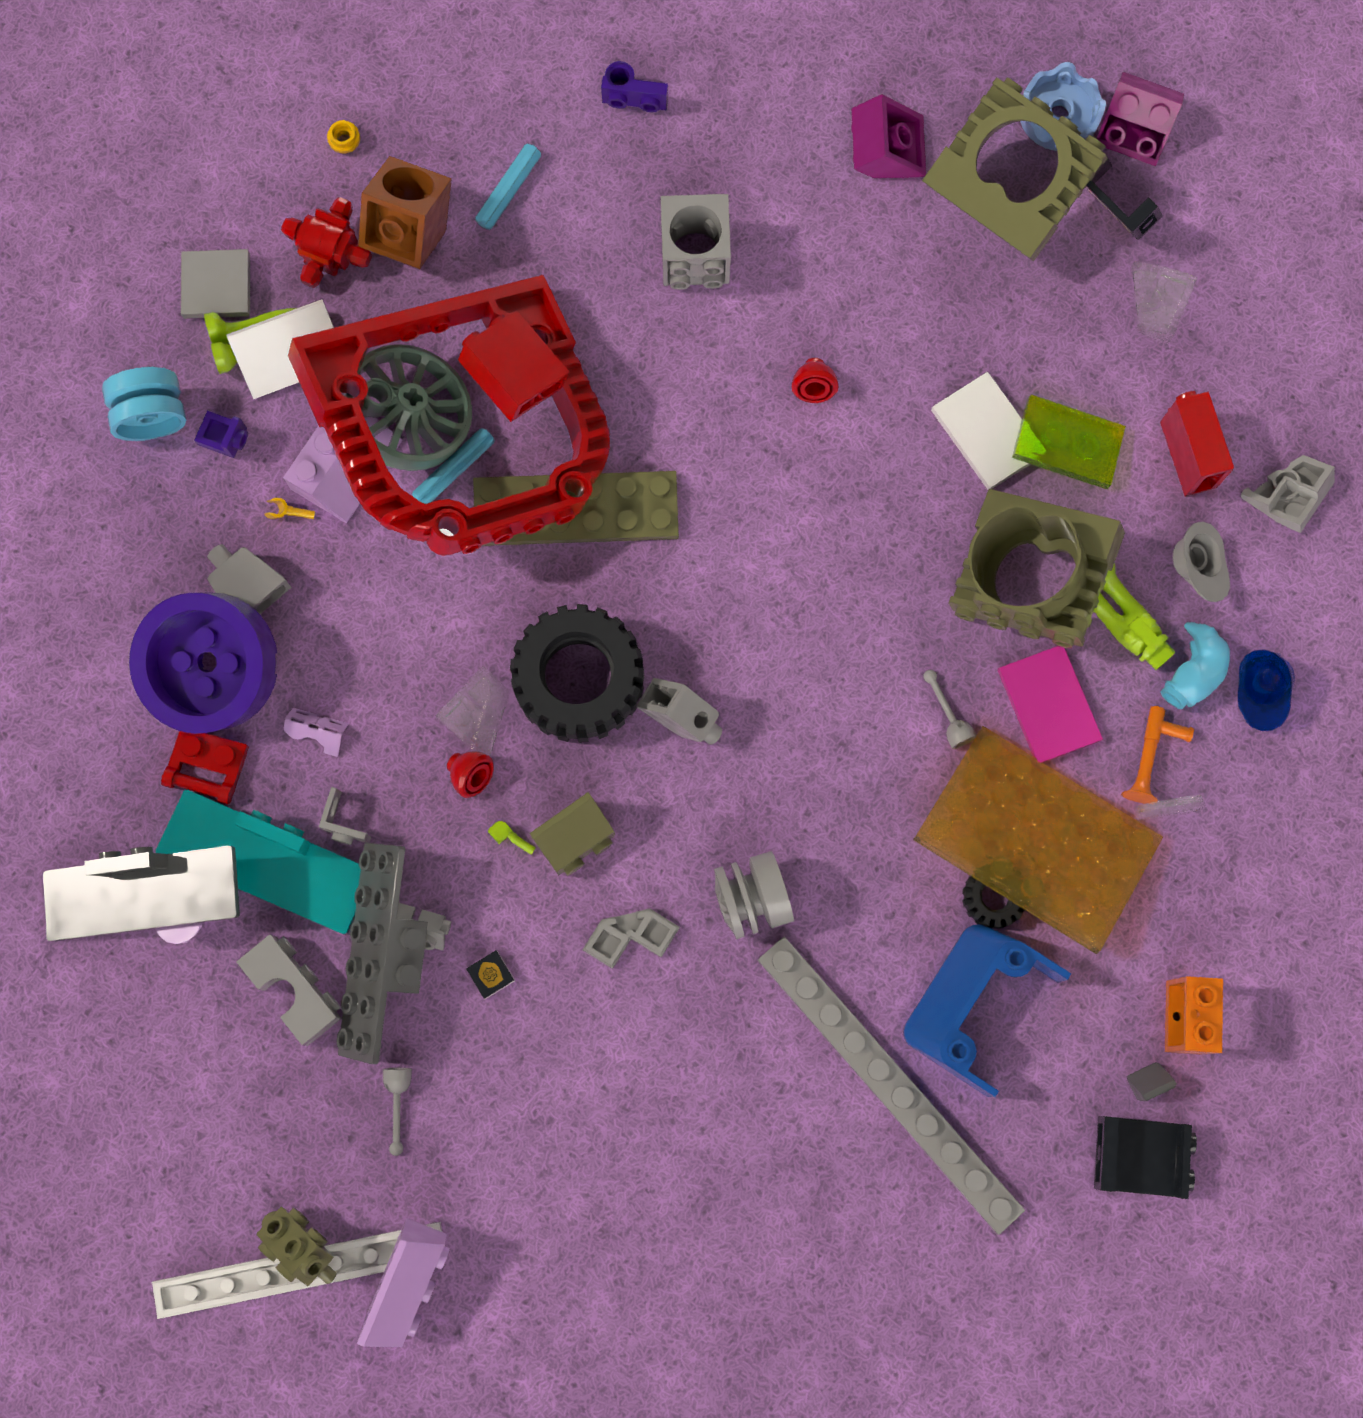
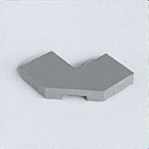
(642, 926)

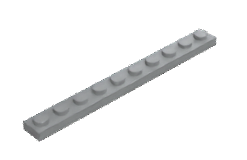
(891, 1086)

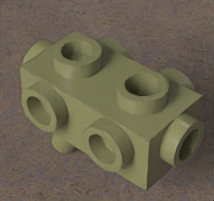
(296, 1247)

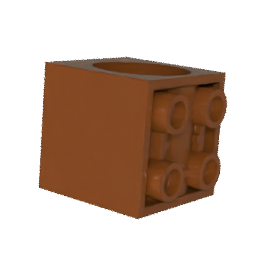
(404, 212)

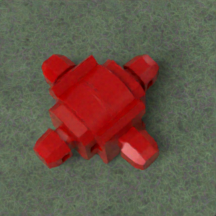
(326, 242)

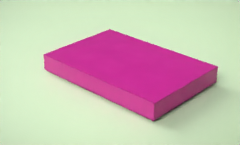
(1049, 704)

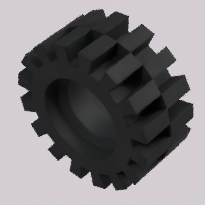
(984, 915)

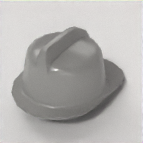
(1202, 561)

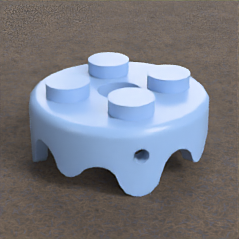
(1067, 89)

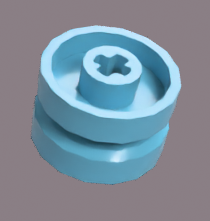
(143, 403)

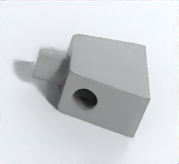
(246, 577)
(680, 711)

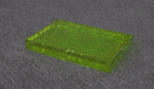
(1068, 441)

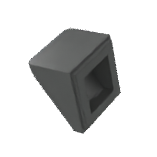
(1150, 1082)

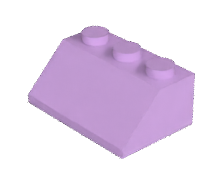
(320, 477)
(404, 1286)

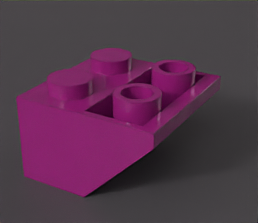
(1139, 118)

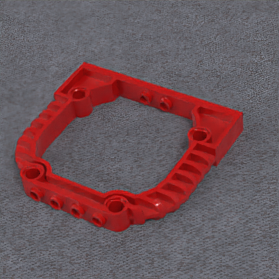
(329, 366)

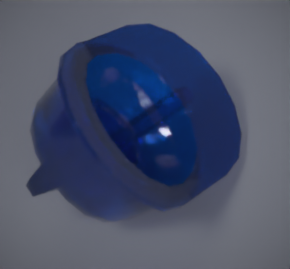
(1265, 689)

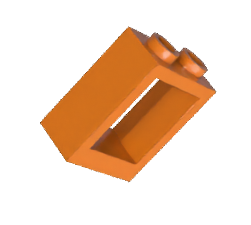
(1201, 1015)

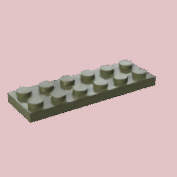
(619, 509)

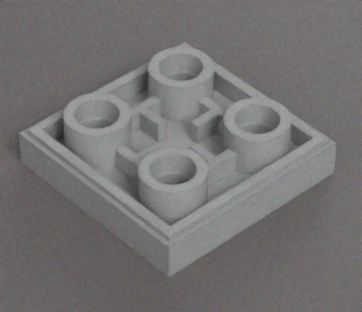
(215, 283)

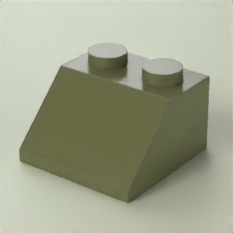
(574, 835)

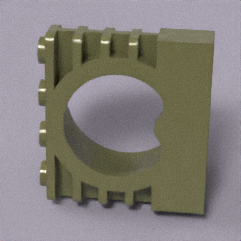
(1025, 224)
(1017, 520)

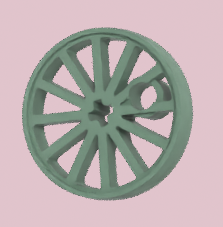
(413, 407)

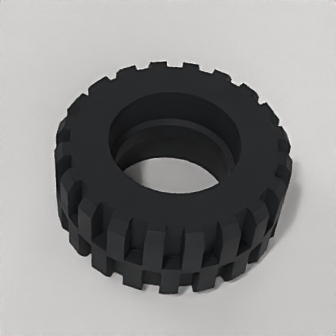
(574, 628)

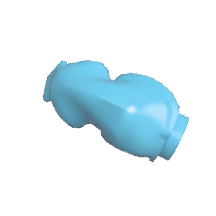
(1203, 672)

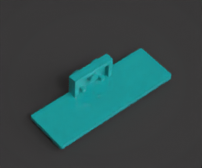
(269, 860)

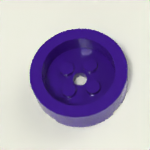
(170, 670)

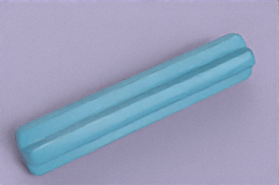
(508, 186)
(454, 466)

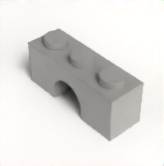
(312, 1011)

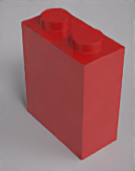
(512, 365)
(1196, 443)

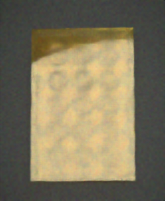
(1039, 839)

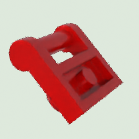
(210, 754)

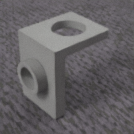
(340, 833)

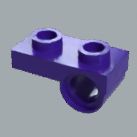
(637, 93)

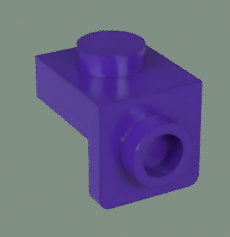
(222, 434)

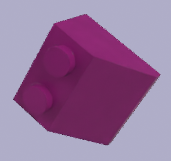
(888, 139)

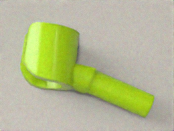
(501, 831)

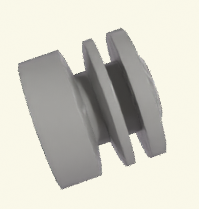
(753, 895)

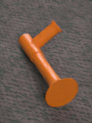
(1155, 726)

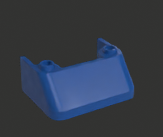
(954, 991)

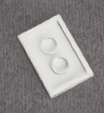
(265, 347)
(983, 429)

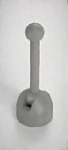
(959, 731)
(396, 1081)

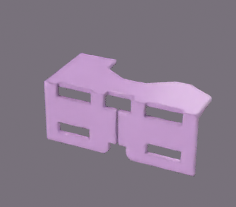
(329, 740)

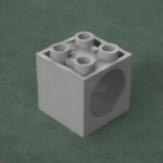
(702, 215)

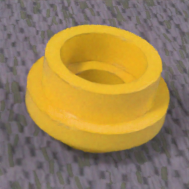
(343, 128)

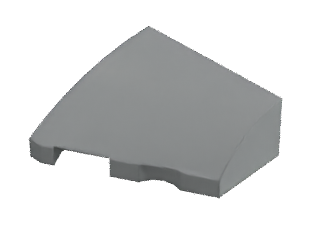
(1294, 492)

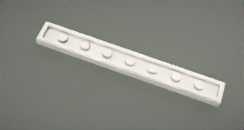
(261, 1278)

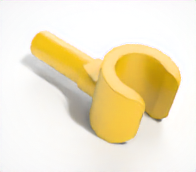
(285, 509)

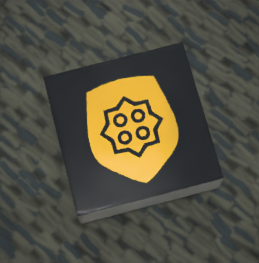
(490, 974)

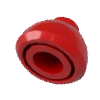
(815, 382)
(470, 772)

